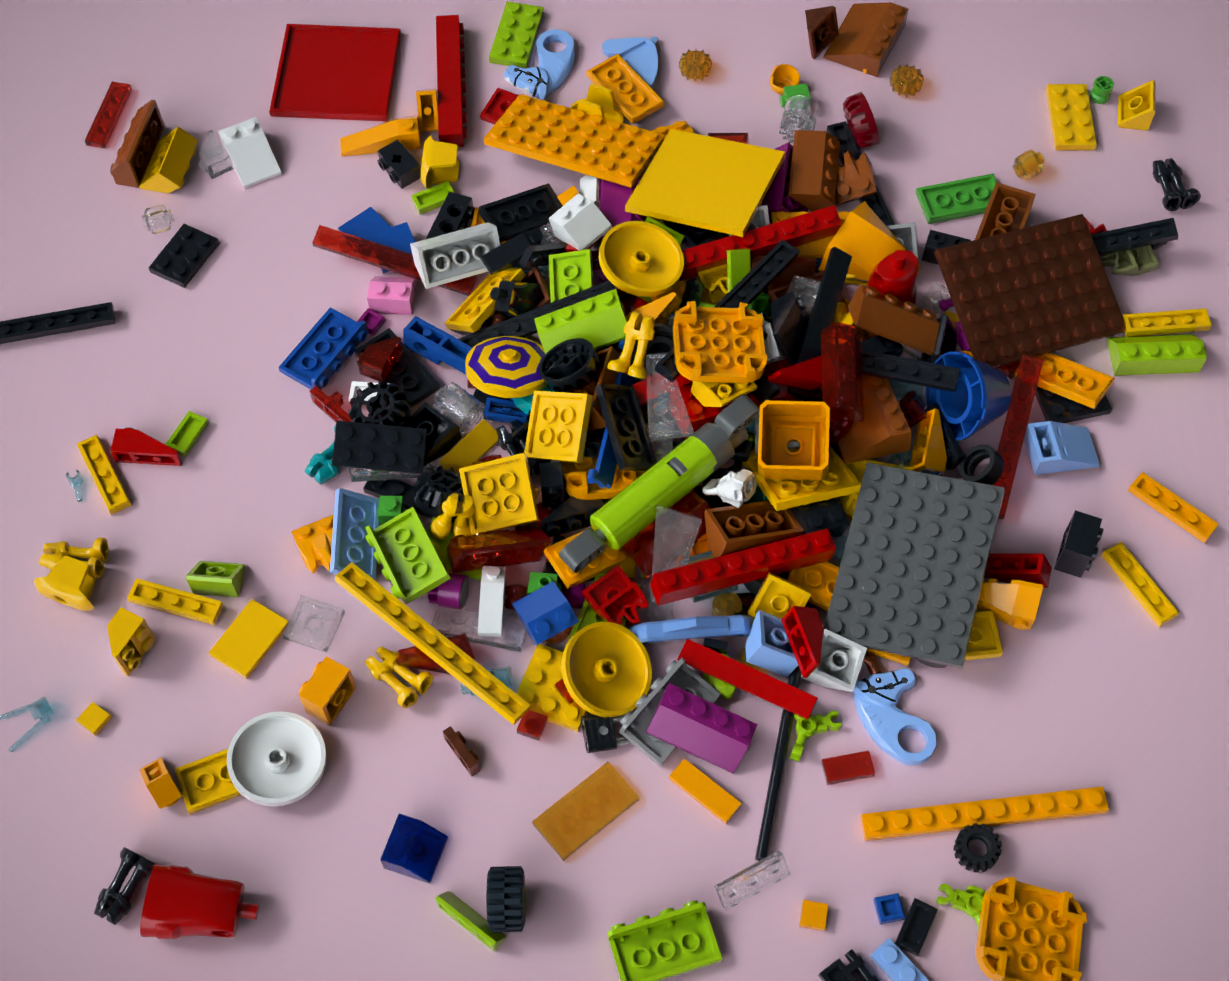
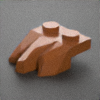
(854, 179)

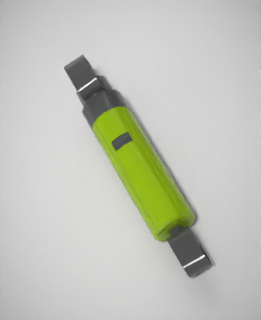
(662, 484)

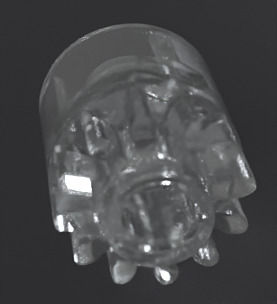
(798, 114)
(459, 407)

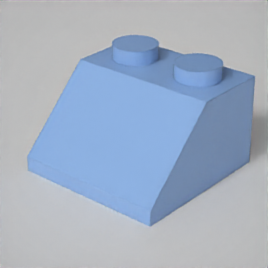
(769, 645)

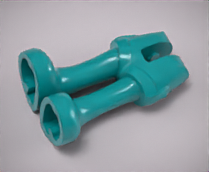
(321, 465)

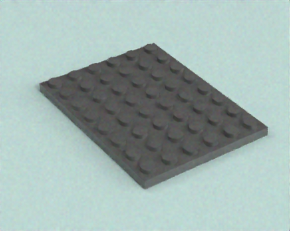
(914, 564)

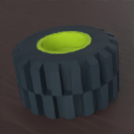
(505, 899)

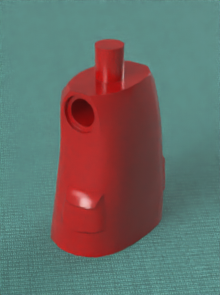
(897, 276)
(192, 905)

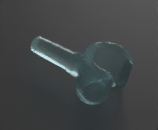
(75, 482)

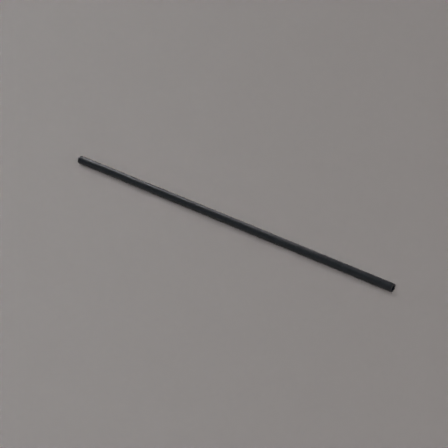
(778, 762)

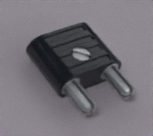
(600, 733)

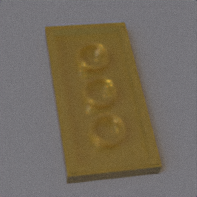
(585, 811)

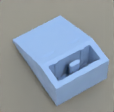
(1059, 447)

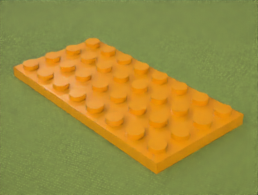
(574, 140)

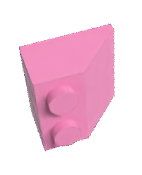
(392, 295)

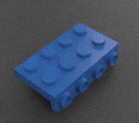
(324, 349)

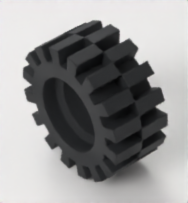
(970, 860)

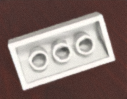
(454, 254)

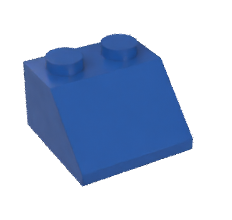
(545, 613)

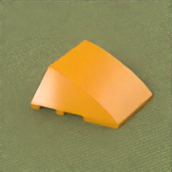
(865, 240)

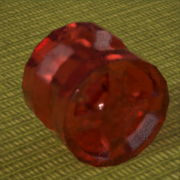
(514, 593)

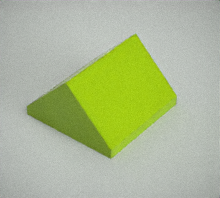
(216, 578)

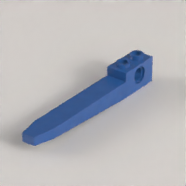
(435, 344)

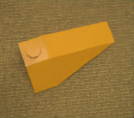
(374, 138)
(1011, 603)

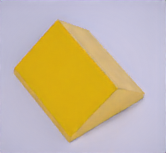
(1137, 107)

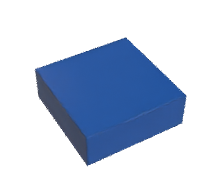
(889, 908)

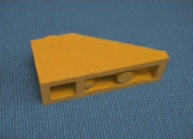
(659, 309)
(929, 444)

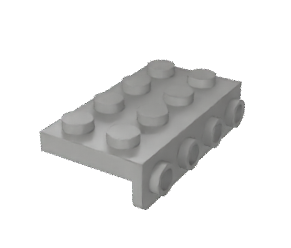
(636, 724)

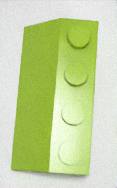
(594, 319)
(1156, 354)

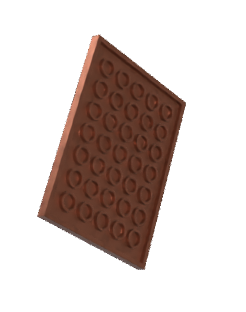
(1030, 291)

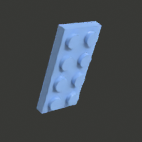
(351, 516)

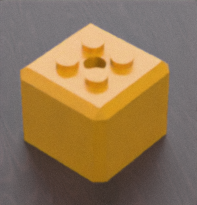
(798, 422)

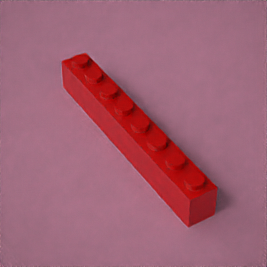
(450, 80)
(762, 240)
(742, 567)

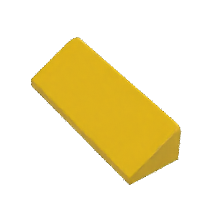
(471, 447)

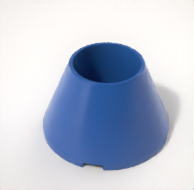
(979, 398)

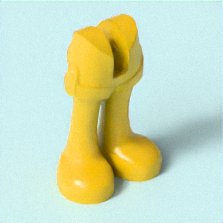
(632, 334)
(451, 507)
(97, 555)
(384, 670)

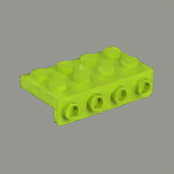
(407, 556)
(664, 944)

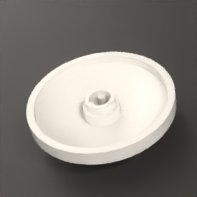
(276, 758)

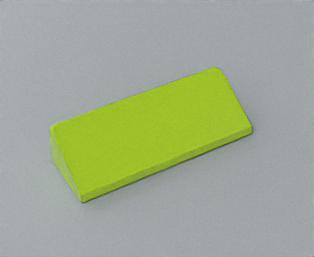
(469, 920)

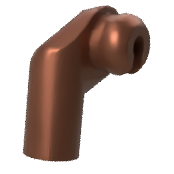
(871, 663)

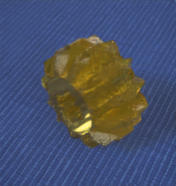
(695, 64)
(906, 80)

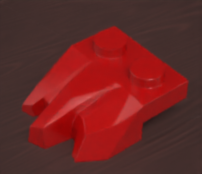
(615, 597)

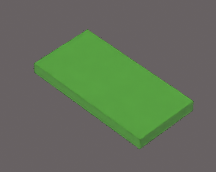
(956, 198)

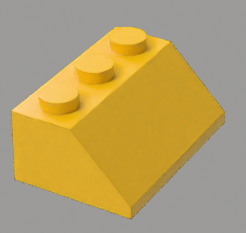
(169, 162)

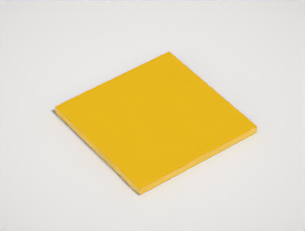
(706, 182)

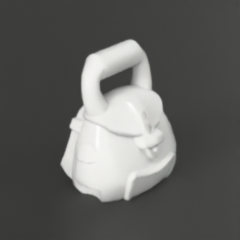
(733, 487)

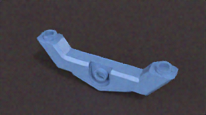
(693, 628)

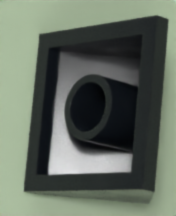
(945, 340)

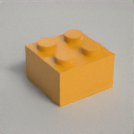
(327, 690)

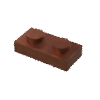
(467, 758)

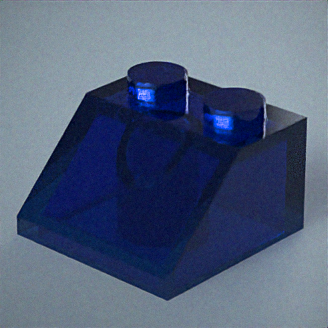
(413, 849)

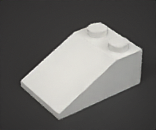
(249, 152)

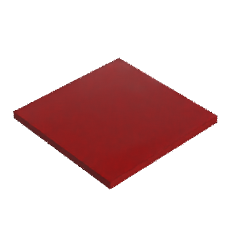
(336, 72)

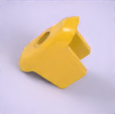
(599, 102)
(439, 163)
(68, 584)

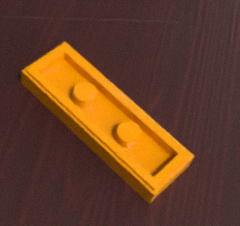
(705, 791)

